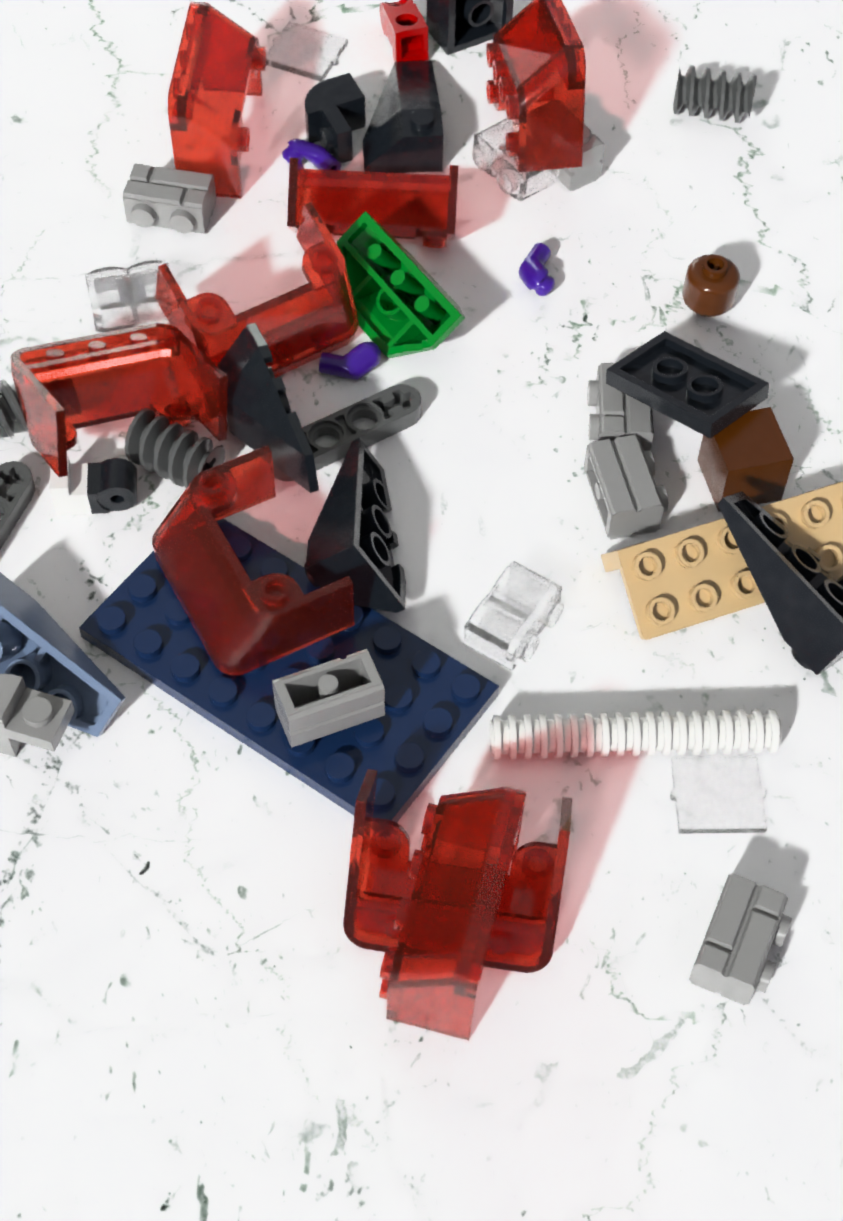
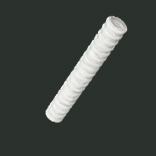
(635, 733)

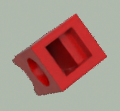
(405, 30)

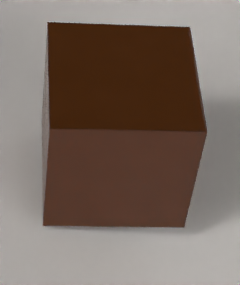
(747, 458)

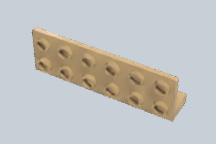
(703, 573)

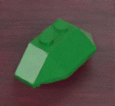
(393, 293)

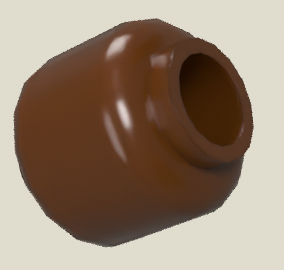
(711, 285)

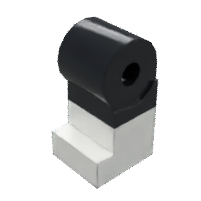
(94, 487)

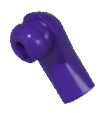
(312, 152)
(533, 270)
(353, 364)

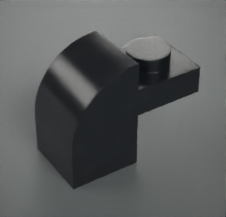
(333, 112)

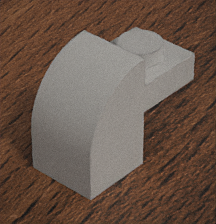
(30, 716)

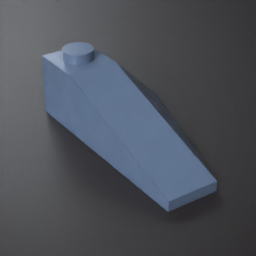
(51, 661)

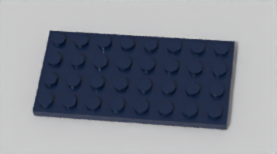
(427, 693)

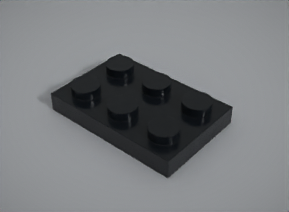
(687, 384)

